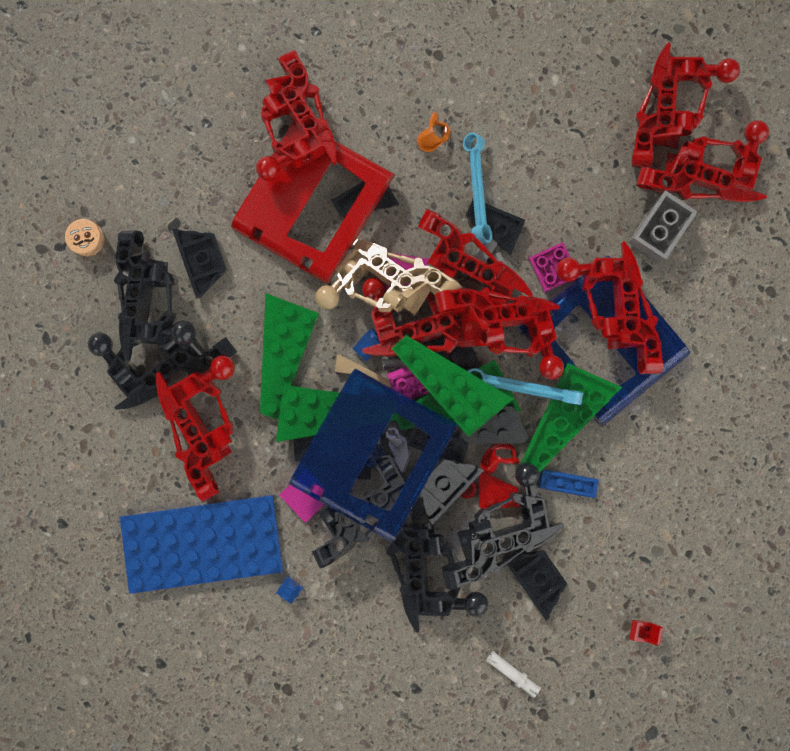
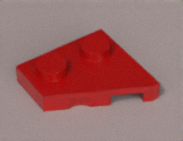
(493, 491)

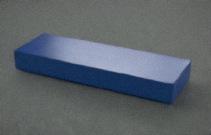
(568, 483)

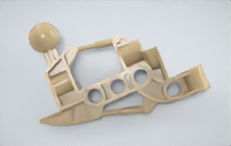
(366, 258)

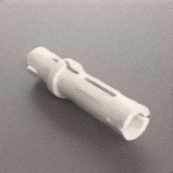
(520, 679)

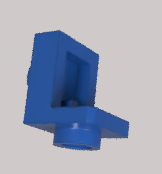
(368, 339)

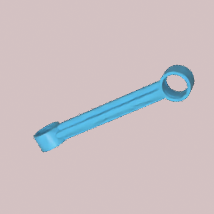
(481, 230)
(564, 395)

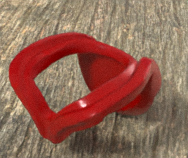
(490, 460)

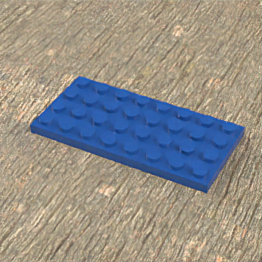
(201, 544)

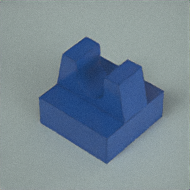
(289, 590)

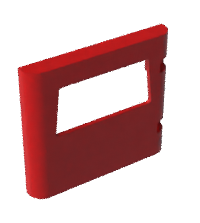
(277, 204)

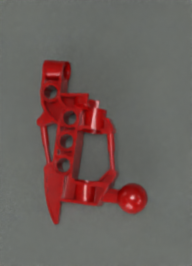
(277, 103)
(681, 123)
(737, 184)
(627, 273)
(504, 277)
(489, 332)
(391, 335)
(175, 399)

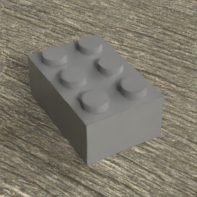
(662, 227)

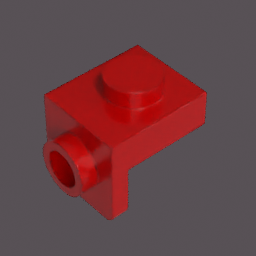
(646, 632)

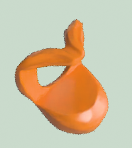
(427, 140)

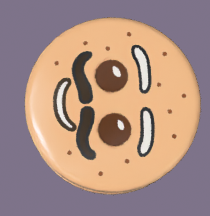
(84, 237)

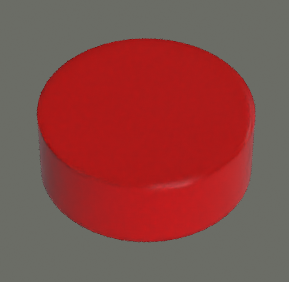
(469, 492)

